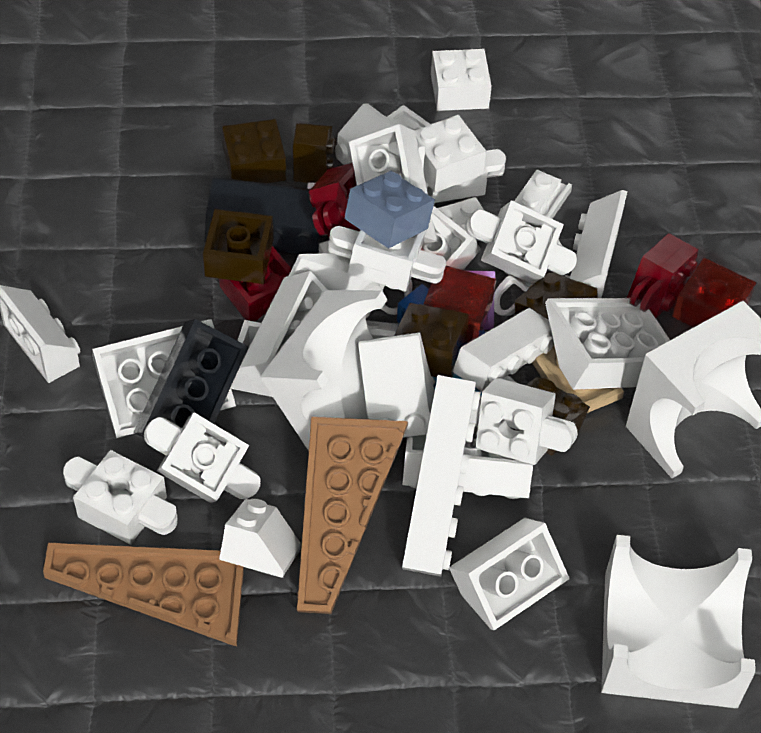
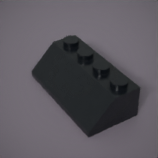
(288, 205)
(194, 376)

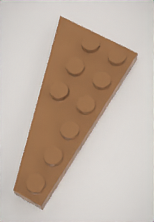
(342, 487)
(165, 583)

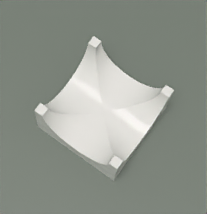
(320, 362)
(692, 376)
(675, 629)

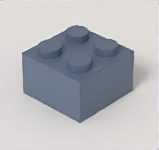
(389, 209)

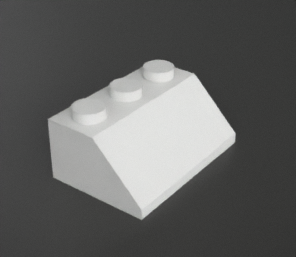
(38, 333)
(510, 572)

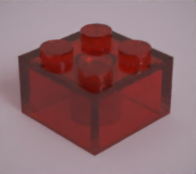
(711, 292)
(466, 294)

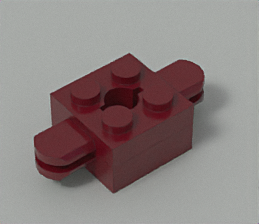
(331, 197)
(662, 275)
(254, 298)

